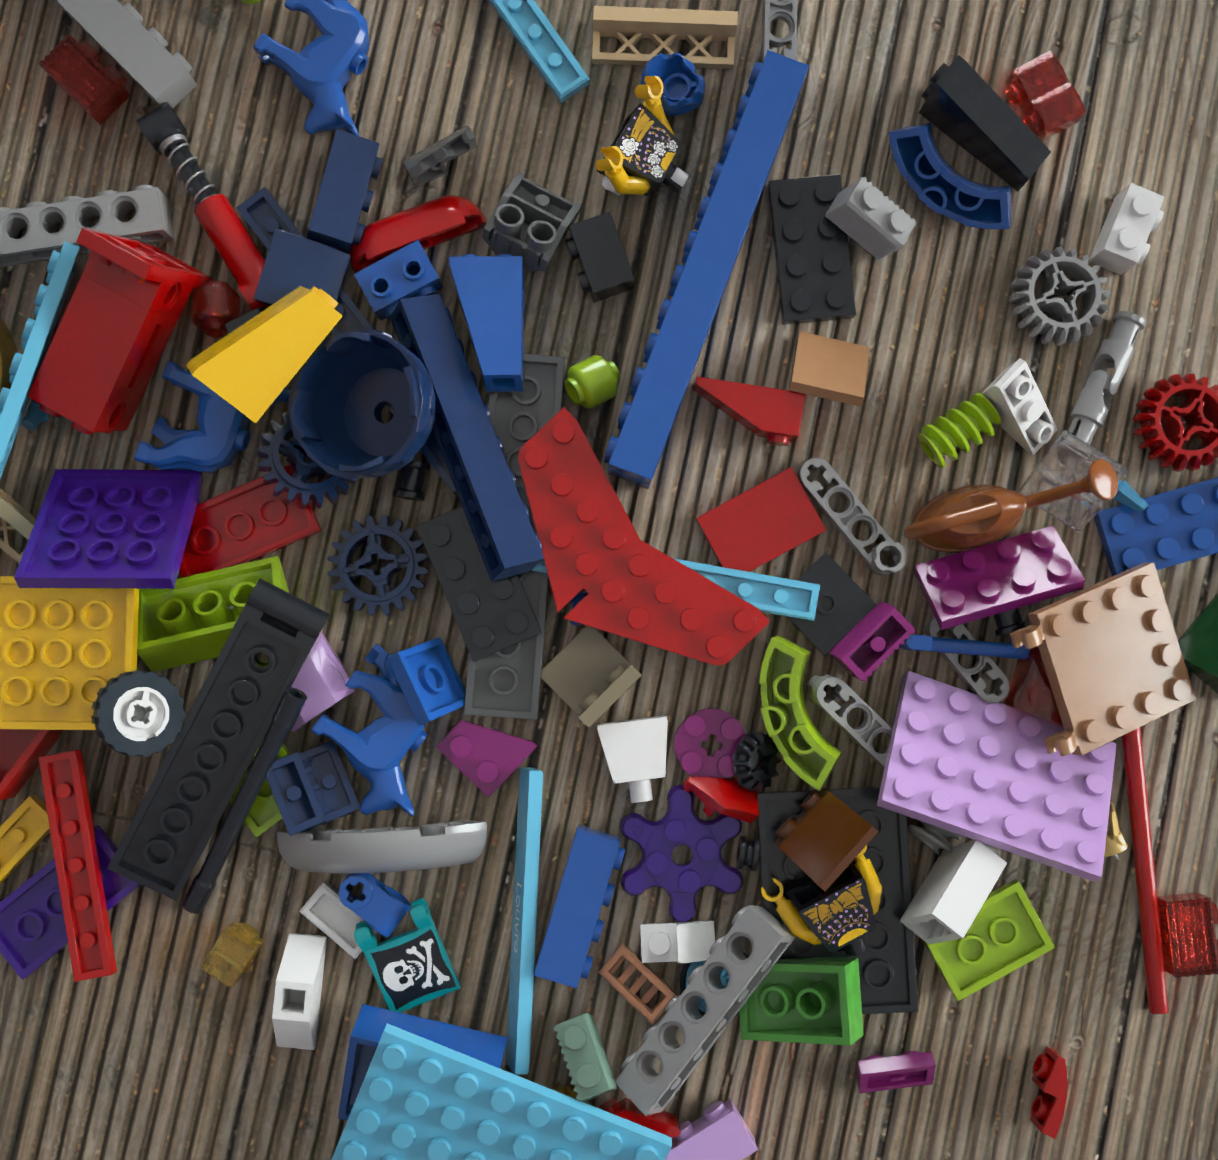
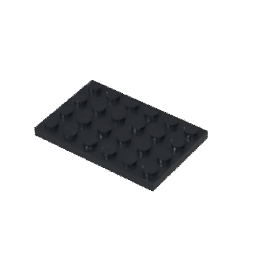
(888, 961)

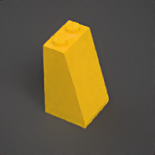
(266, 351)

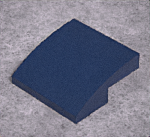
(300, 262)
(311, 788)

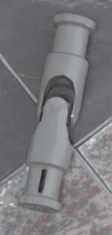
(1100, 387)

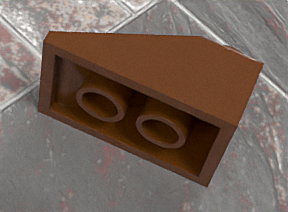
(824, 837)

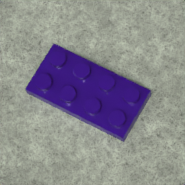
(34, 917)

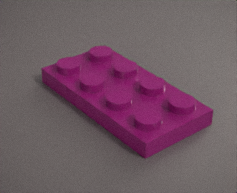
(998, 577)

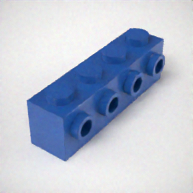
(578, 905)

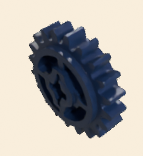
(303, 471)
(347, 570)

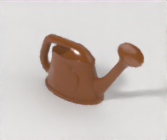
(987, 513)

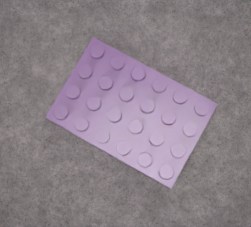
(992, 780)

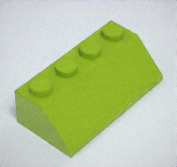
(195, 616)

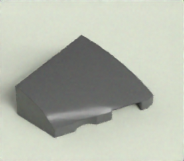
(430, 162)

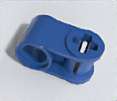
(377, 905)

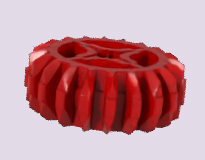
(1155, 414)

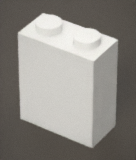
(953, 892)

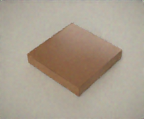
(829, 368)

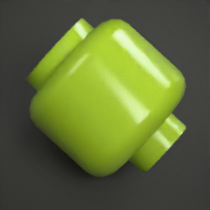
(592, 382)

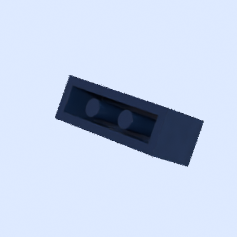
(345, 191)

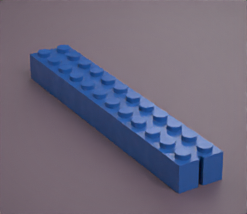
(708, 266)

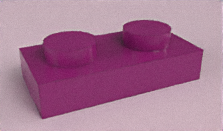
(895, 1072)

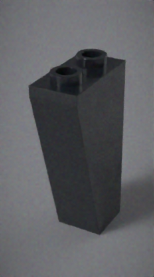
(982, 123)

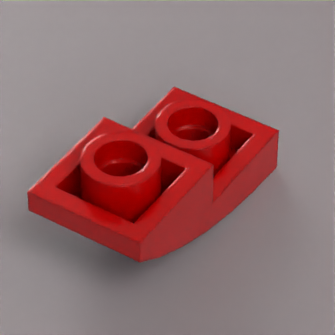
(1049, 1107)

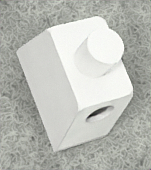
(635, 752)

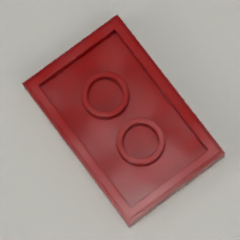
(761, 523)

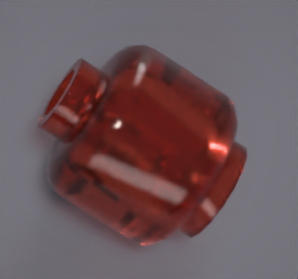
(214, 306)

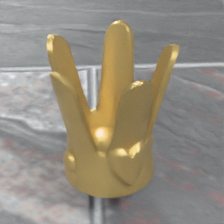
(1114, 840)

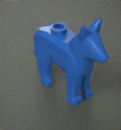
(325, 63)
(205, 449)
(383, 742)

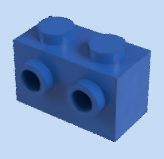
(397, 277)

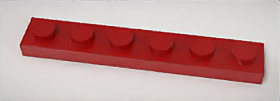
(77, 865)

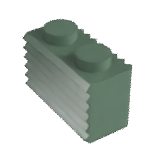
(585, 1057)

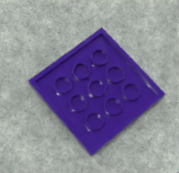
(111, 529)

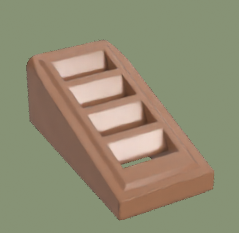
(652, 1015)

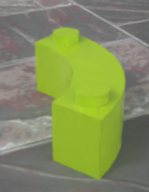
(787, 714)

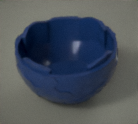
(341, 398)

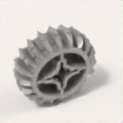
(1065, 324)

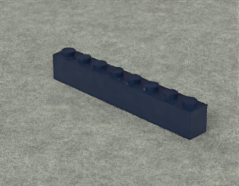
(468, 440)

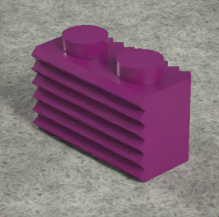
(872, 641)

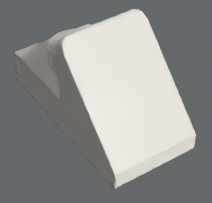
(677, 941)

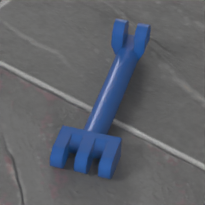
(962, 646)

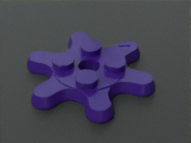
(674, 829)

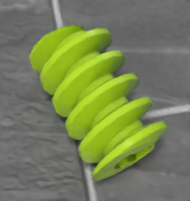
(957, 428)

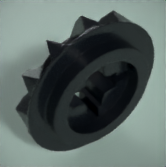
(746, 758)

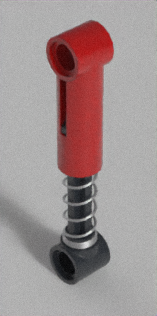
(212, 210)

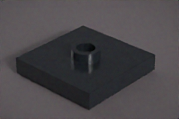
(838, 607)

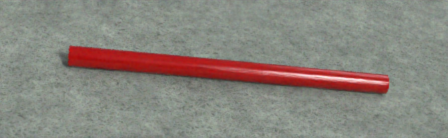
(1145, 872)

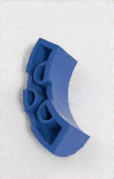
(943, 186)

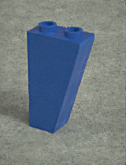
(493, 310)

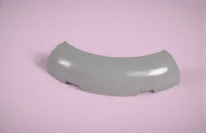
(384, 847)

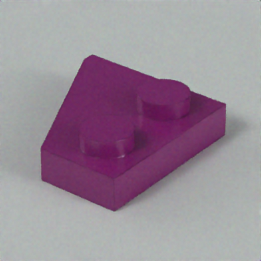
(485, 754)

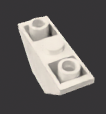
(1021, 407)
(299, 991)

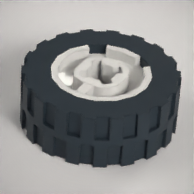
(138, 713)

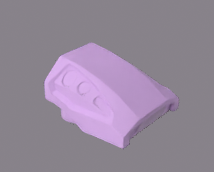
(321, 680)

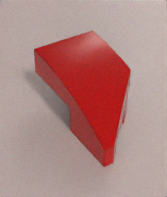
(725, 797)

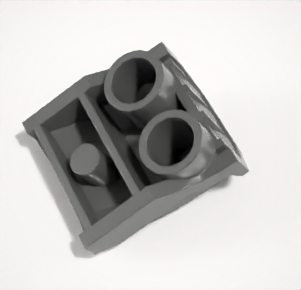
(529, 223)

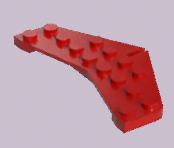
(627, 581)

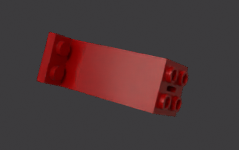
(113, 332)

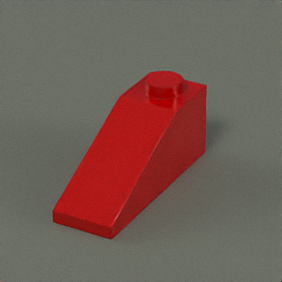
(761, 409)

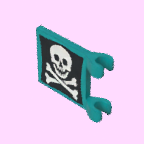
(410, 965)

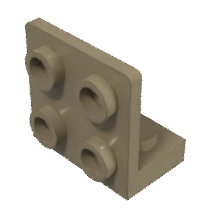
(589, 675)

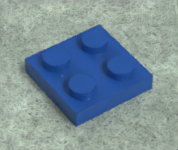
(428, 680)

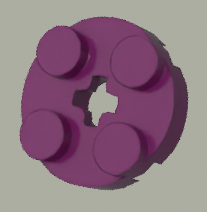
(696, 729)

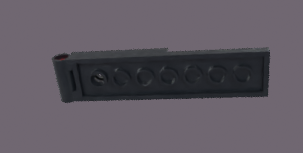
(218, 739)

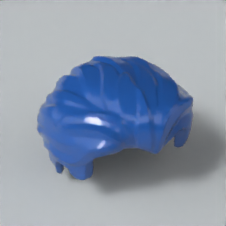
(681, 85)

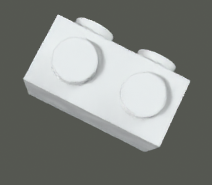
(1127, 229)

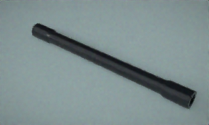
(282, 721)

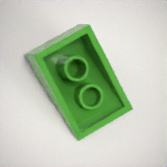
(806, 1003)

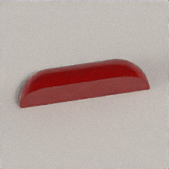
(428, 222)

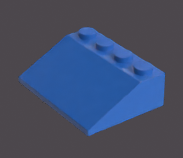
(370, 1027)

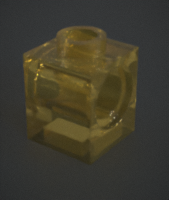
(233, 953)

